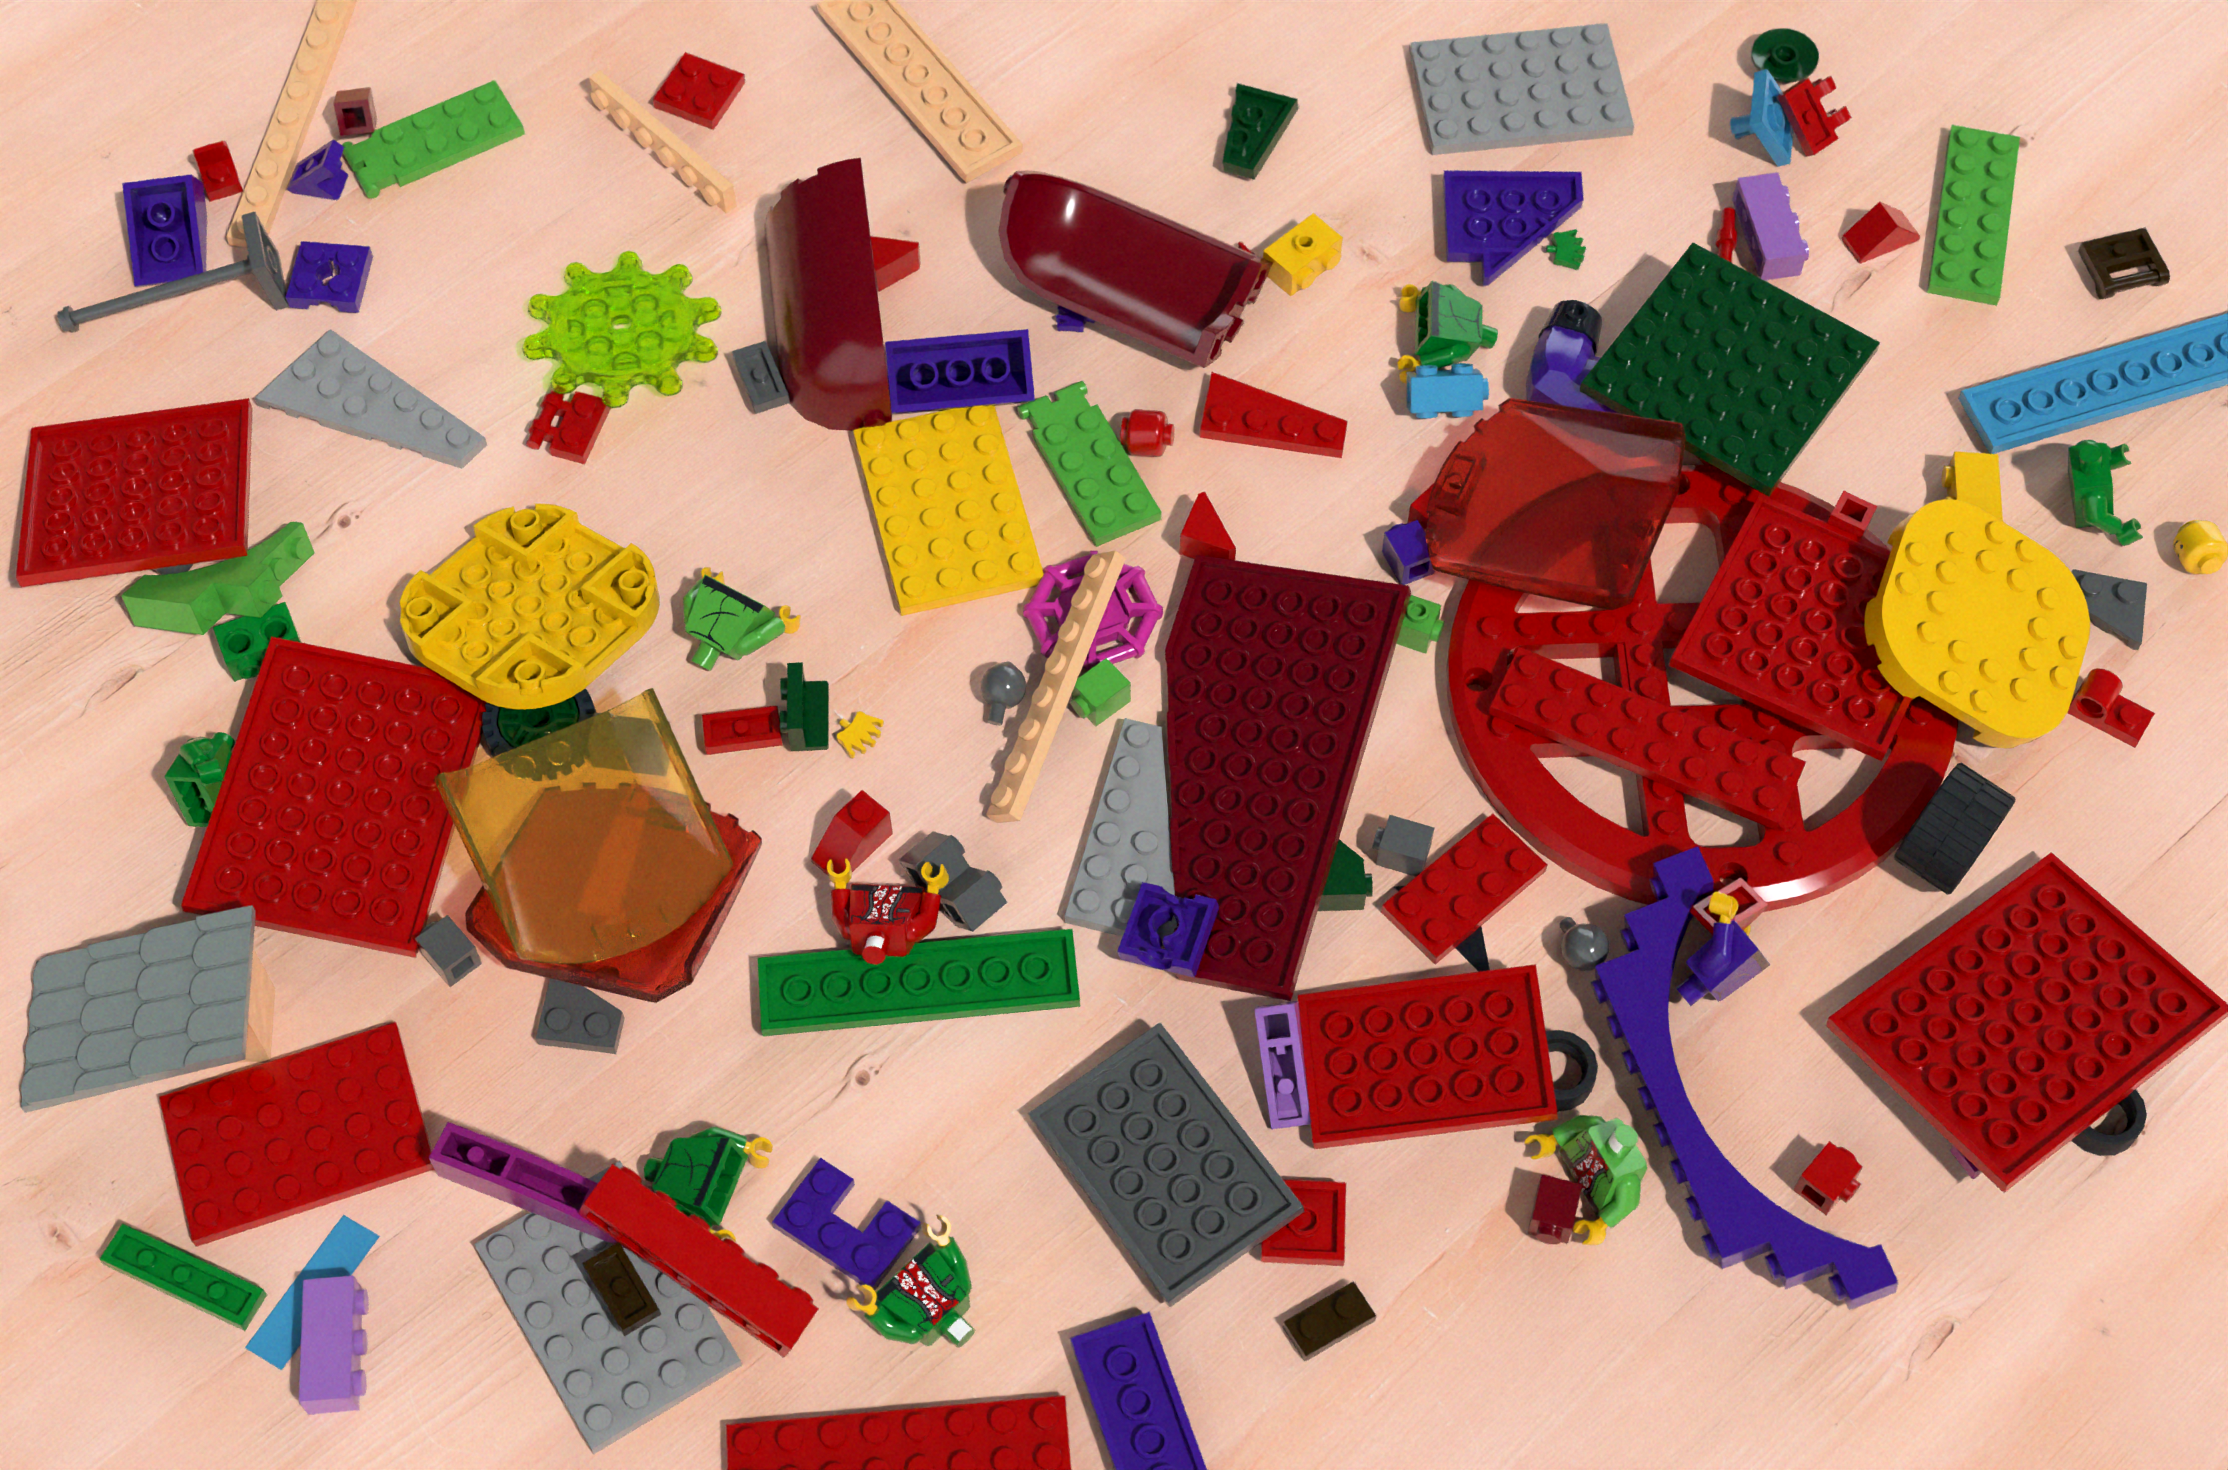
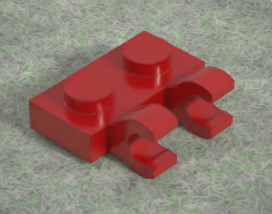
(1808, 117)

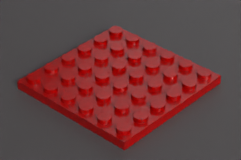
(136, 492)
(1791, 628)

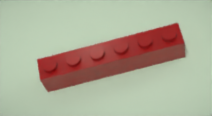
(698, 1259)

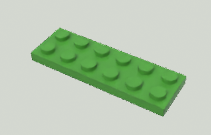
(1973, 215)

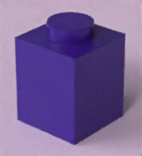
(1407, 552)

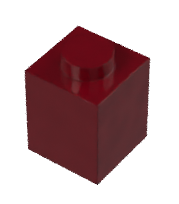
(355, 111)
(1554, 1210)

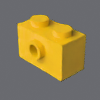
(1303, 254)

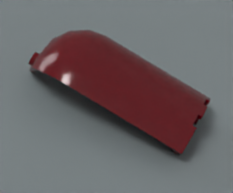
(1127, 265)
(827, 300)

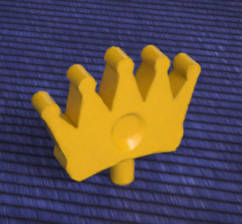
(859, 732)

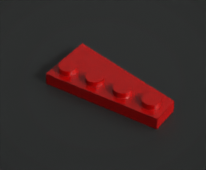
(1262, 419)

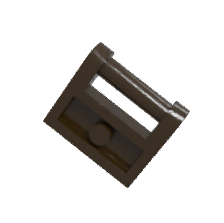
(2122, 253)

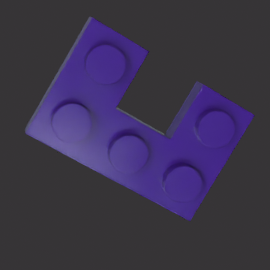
(857, 1254)

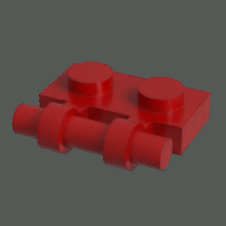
(579, 427)

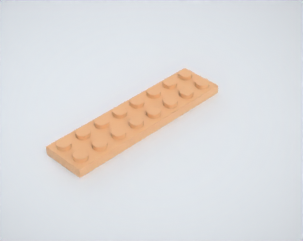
(923, 84)

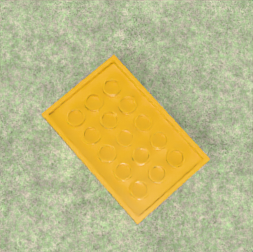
(948, 508)

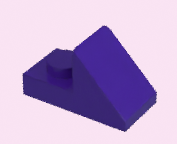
(320, 173)

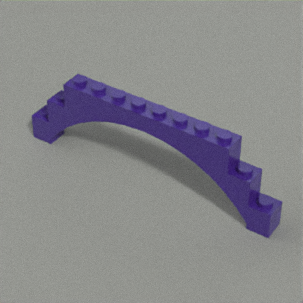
(1733, 1212)

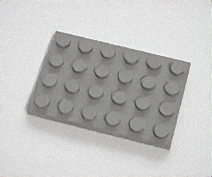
(1520, 89)
(601, 1375)

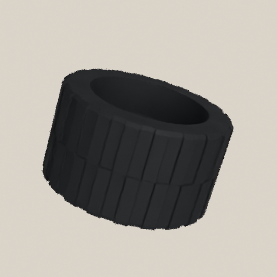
(1954, 828)

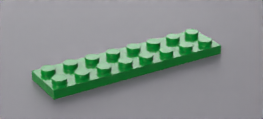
(927, 985)

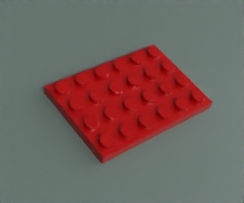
(1426, 1057)
(296, 1133)

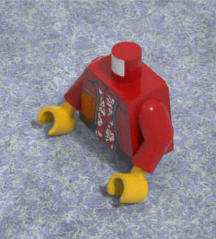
(884, 917)

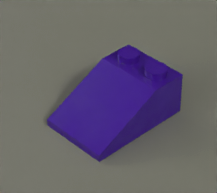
(166, 228)

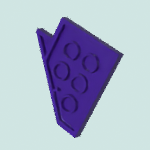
(1505, 214)

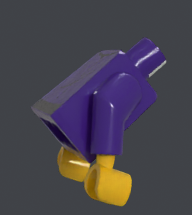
(1726, 959)

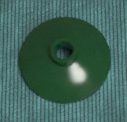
(1786, 54)

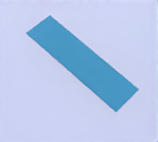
(336, 1257)

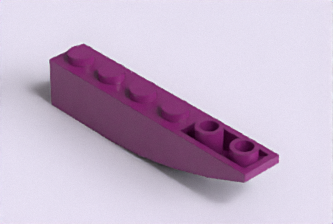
(514, 1177)

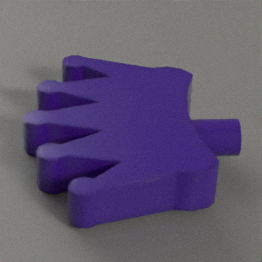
(1070, 320)

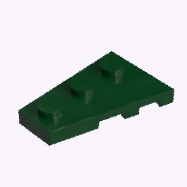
(1255, 129)

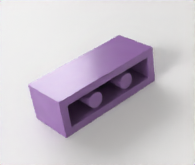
(1770, 226)
(332, 1345)

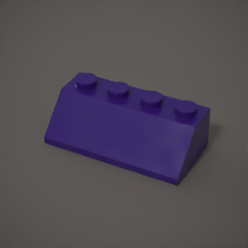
(959, 371)

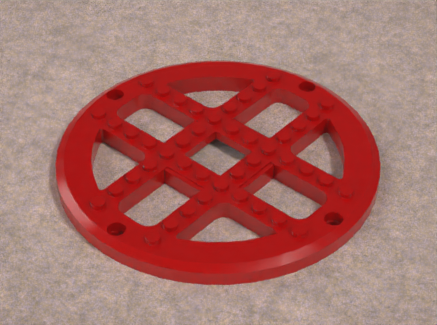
(1503, 757)

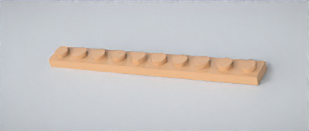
(292, 116)

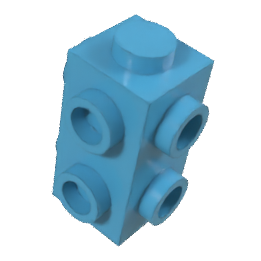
(1451, 390)

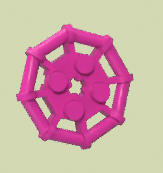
(1114, 620)

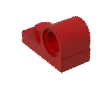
(2103, 708)

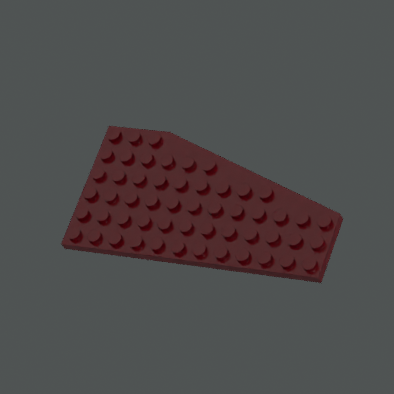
(1265, 744)

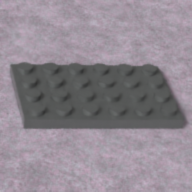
(1166, 1164)

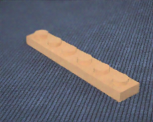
(663, 142)

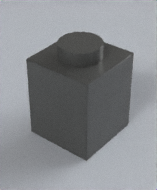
(1403, 845)
(448, 950)

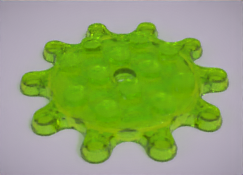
(617, 360)

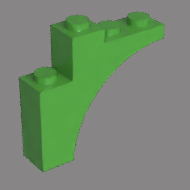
(236, 586)

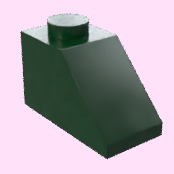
(1346, 882)

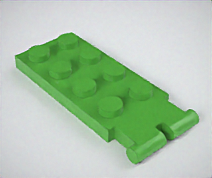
(433, 139)
(1090, 464)

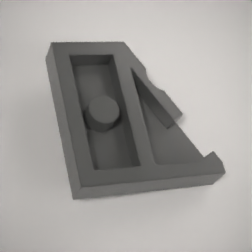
(2115, 604)
(578, 1019)

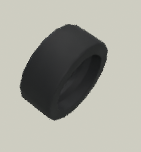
(1584, 1055)
(2111, 1145)

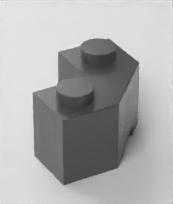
(970, 892)

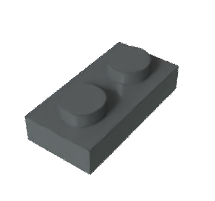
(760, 377)

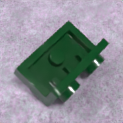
(806, 711)

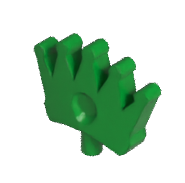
(1567, 249)

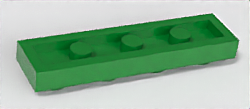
(183, 1277)

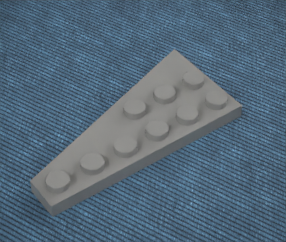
(366, 400)
(1127, 836)

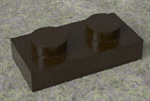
(621, 1288)
(1329, 1321)

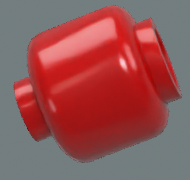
(1146, 433)

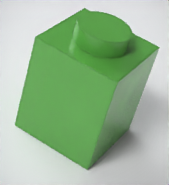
(1100, 692)

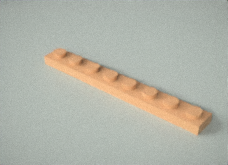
(1055, 688)

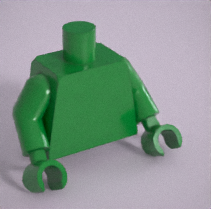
(2092, 488)
(198, 776)

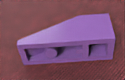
(1283, 1064)

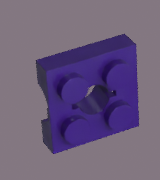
(314, 265)
(1182, 948)

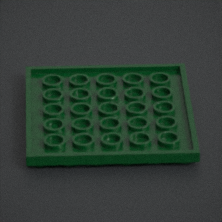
(1733, 364)

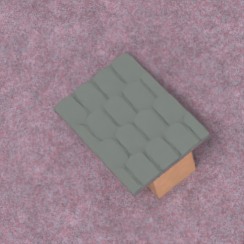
(147, 1009)

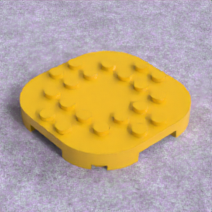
(530, 608)
(1979, 623)

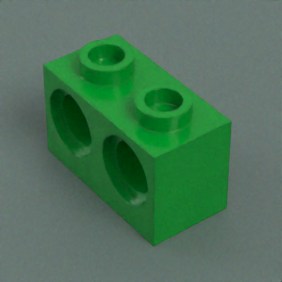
(253, 635)

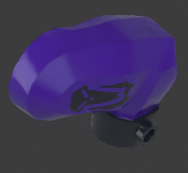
(1566, 357)

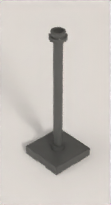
(261, 261)

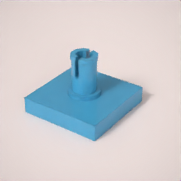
(1766, 119)

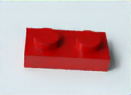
(742, 730)

